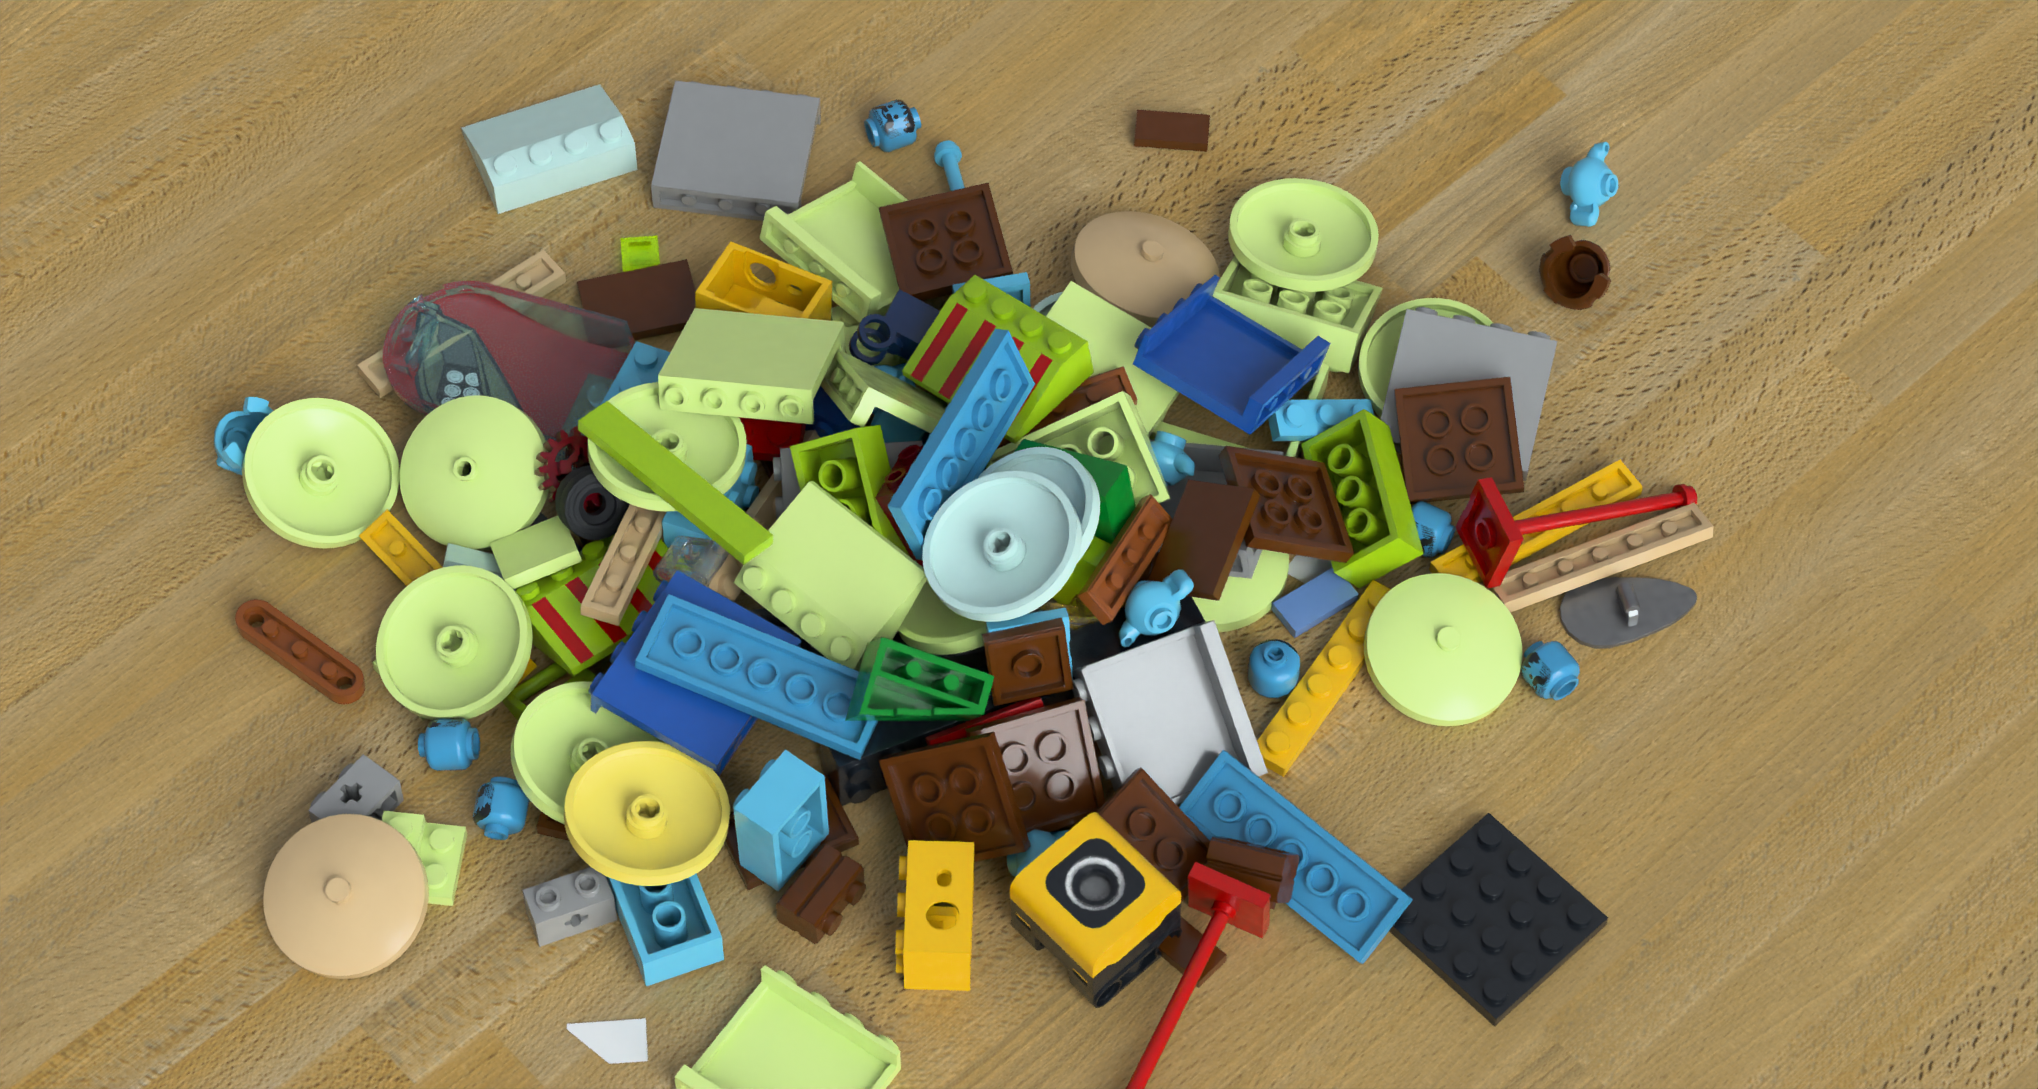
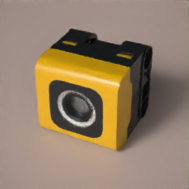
(1096, 908)

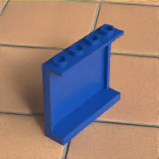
(1226, 359)
(668, 711)

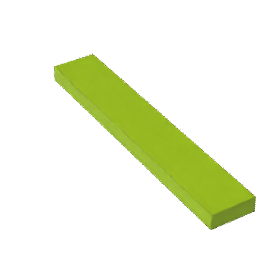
(675, 482)

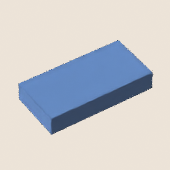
(1314, 602)

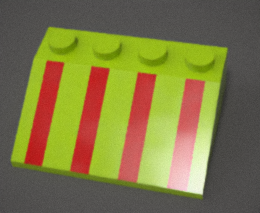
(1052, 354)
(556, 610)

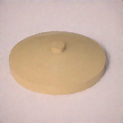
(1140, 263)
(345, 896)

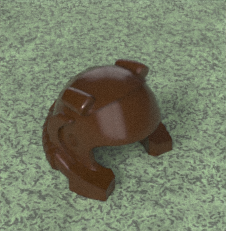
(1575, 273)

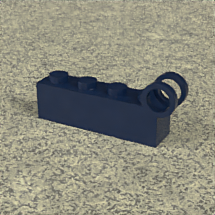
(898, 331)

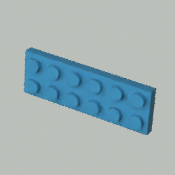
(963, 437)
(755, 674)
(1331, 883)

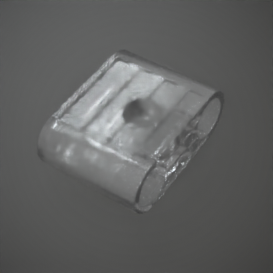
(693, 557)

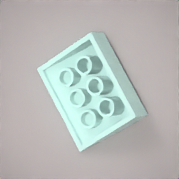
(551, 148)

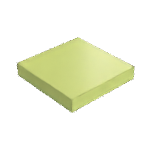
(535, 552)

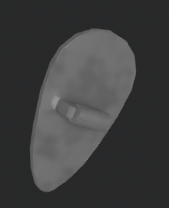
(1623, 609)

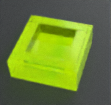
(639, 252)

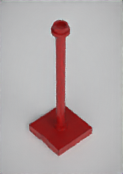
(1495, 537)
(1226, 902)

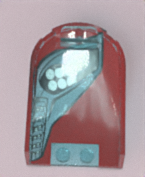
(508, 347)

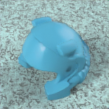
(235, 432)

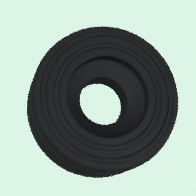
(571, 511)

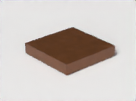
(1028, 661)

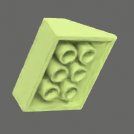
(1301, 316)
(1108, 432)
(832, 577)

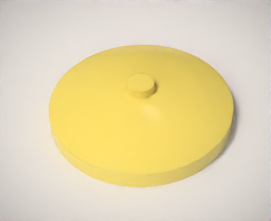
(646, 813)

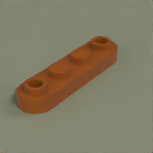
(300, 651)

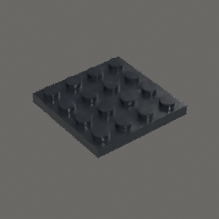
(1494, 919)

